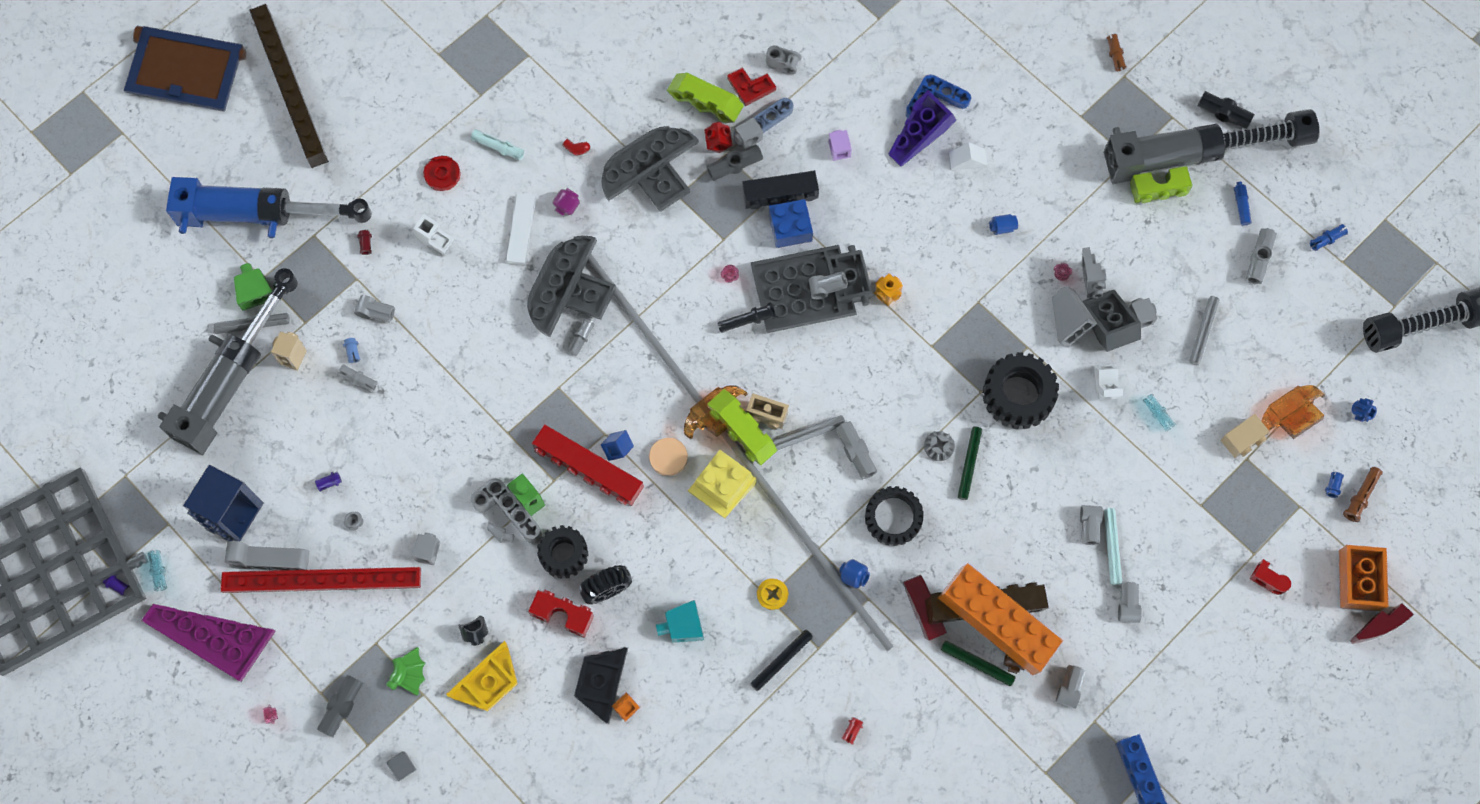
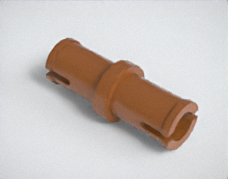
(1116, 52)

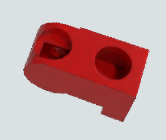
(1269, 579)

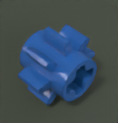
(1364, 410)

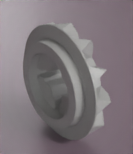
(935, 452)

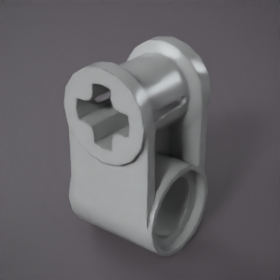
(784, 59)

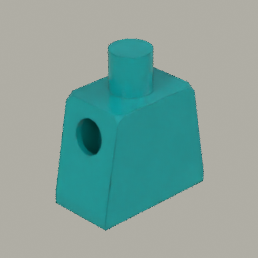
(682, 624)

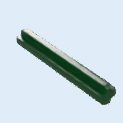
(969, 464)
(978, 663)

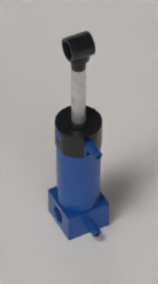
(194, 203)

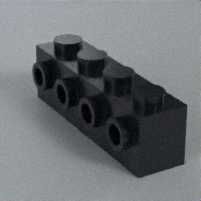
(780, 189)

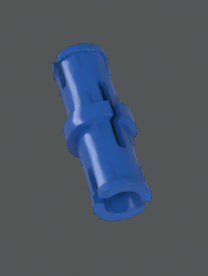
(1328, 237)

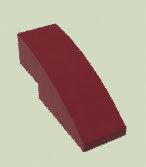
(917, 593)
(1383, 624)

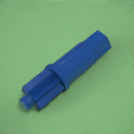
(1242, 203)

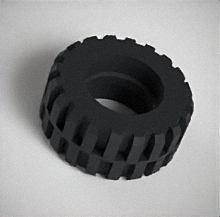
(1027, 368)

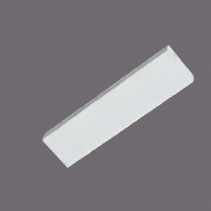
(521, 229)

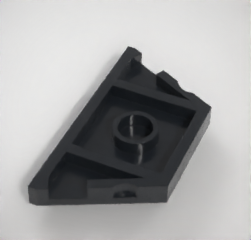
(600, 681)

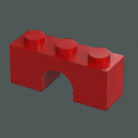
(545, 605)

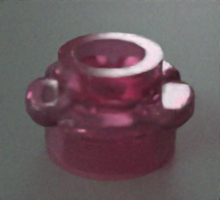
(730, 269)
(1060, 275)
(270, 714)

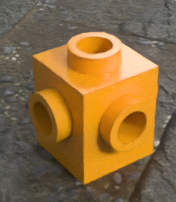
(888, 289)

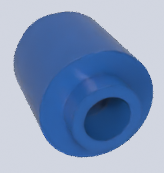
(1003, 224)

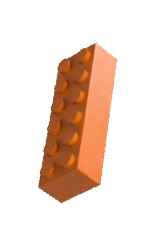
(1000, 619)

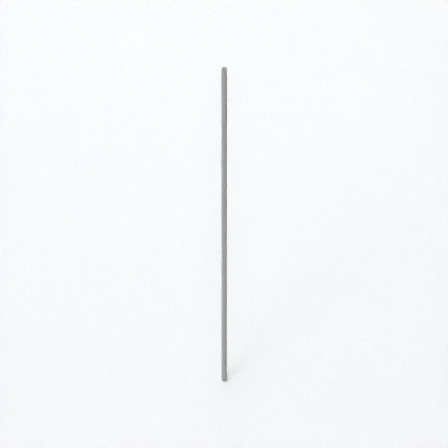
(748, 464)

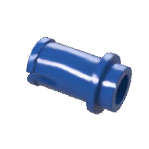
(1333, 488)

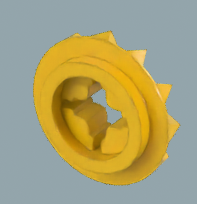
(771, 585)

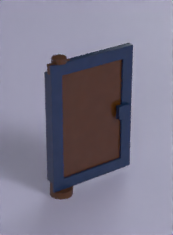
(183, 67)

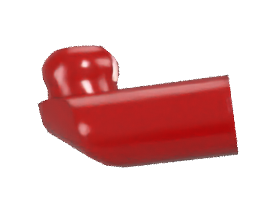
(576, 149)

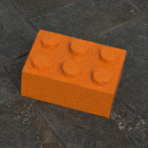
(1363, 578)

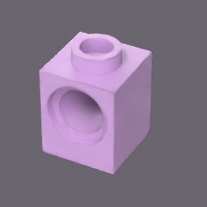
(839, 145)

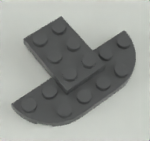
(648, 164)
(564, 285)

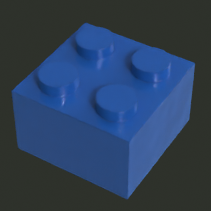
(790, 223)

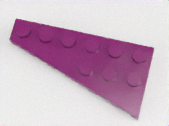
(217, 640)

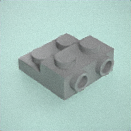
(1093, 275)

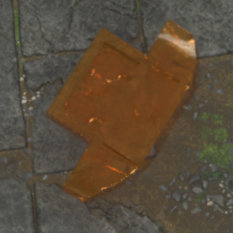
(1295, 411)
(700, 417)

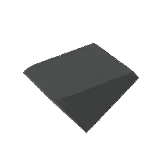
(401, 765)

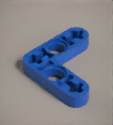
(923, 87)

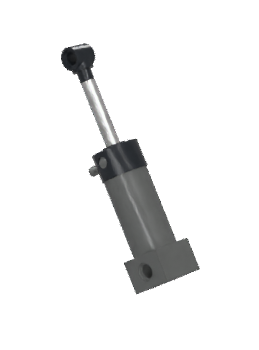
(233, 360)

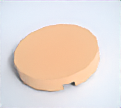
(668, 456)

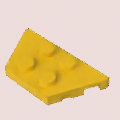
(487, 681)

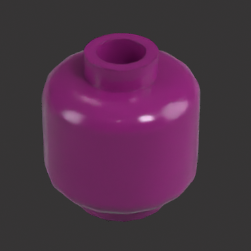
(566, 202)

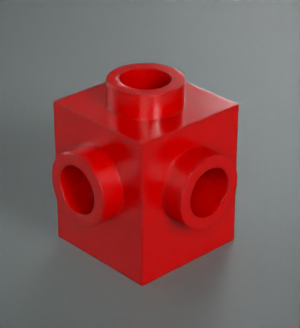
(718, 137)

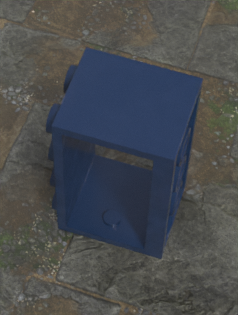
(223, 504)

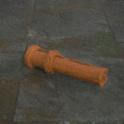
(1359, 501)

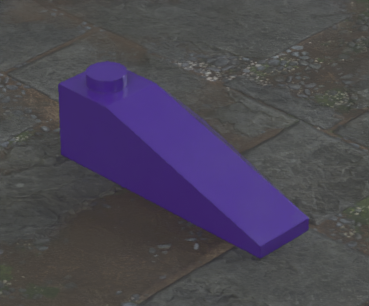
(925, 124)

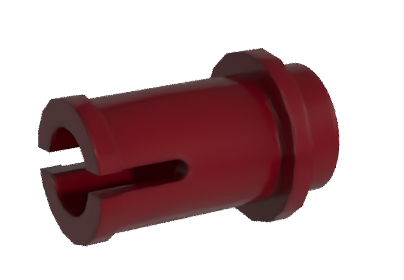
(365, 243)

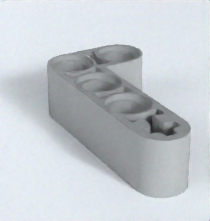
(511, 512)
(265, 558)

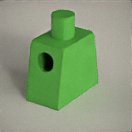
(251, 287)
(525, 494)

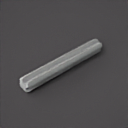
(243, 324)
(1204, 330)
(808, 432)

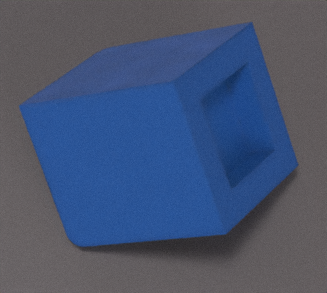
(617, 445)

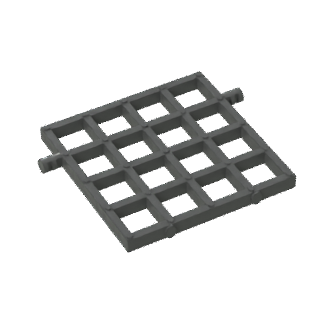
(43, 569)

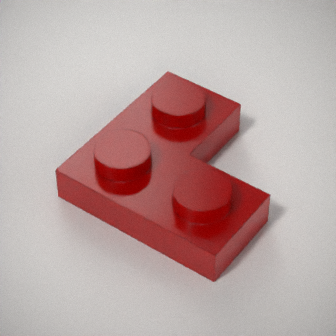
(749, 90)

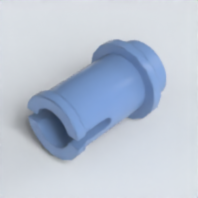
(351, 349)

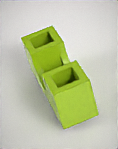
(1147, 189)

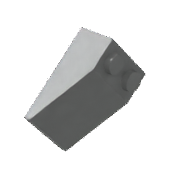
(1115, 321)

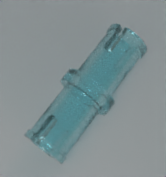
(1159, 412)
(157, 570)

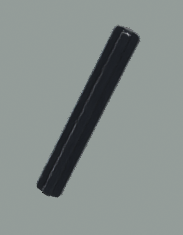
(778, 663)

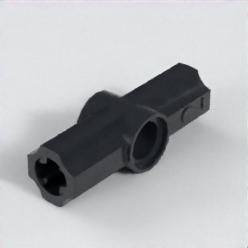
(1226, 109)

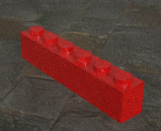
(587, 465)

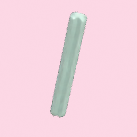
(1112, 546)

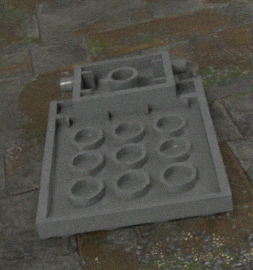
(786, 285)

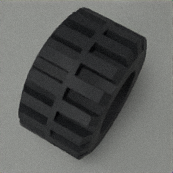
(558, 536)

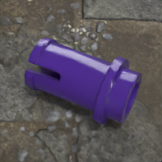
(328, 481)
(115, 584)

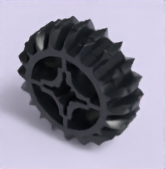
(605, 584)

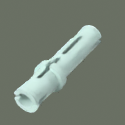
(494, 143)

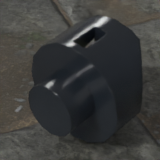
(474, 631)

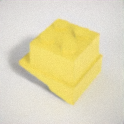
(722, 484)

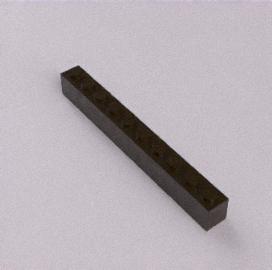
(289, 86)

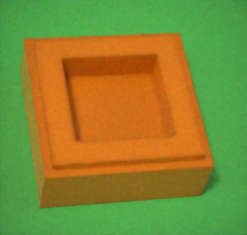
(625, 707)

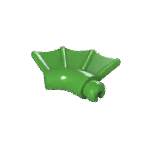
(407, 672)

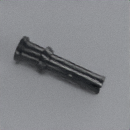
(756, 316)

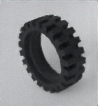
(904, 495)

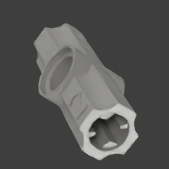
(1259, 265)
(856, 450)

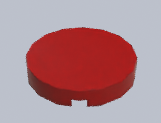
(442, 173)

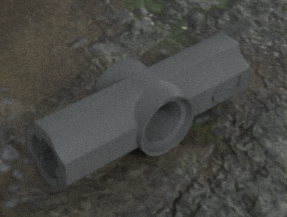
(725, 167)
(339, 706)

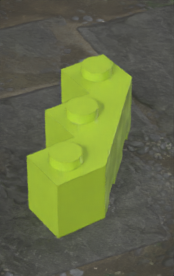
(705, 97)
(742, 427)

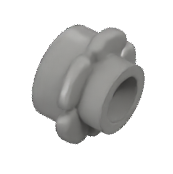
(351, 516)

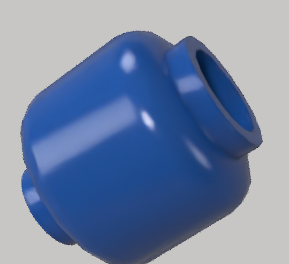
(854, 573)

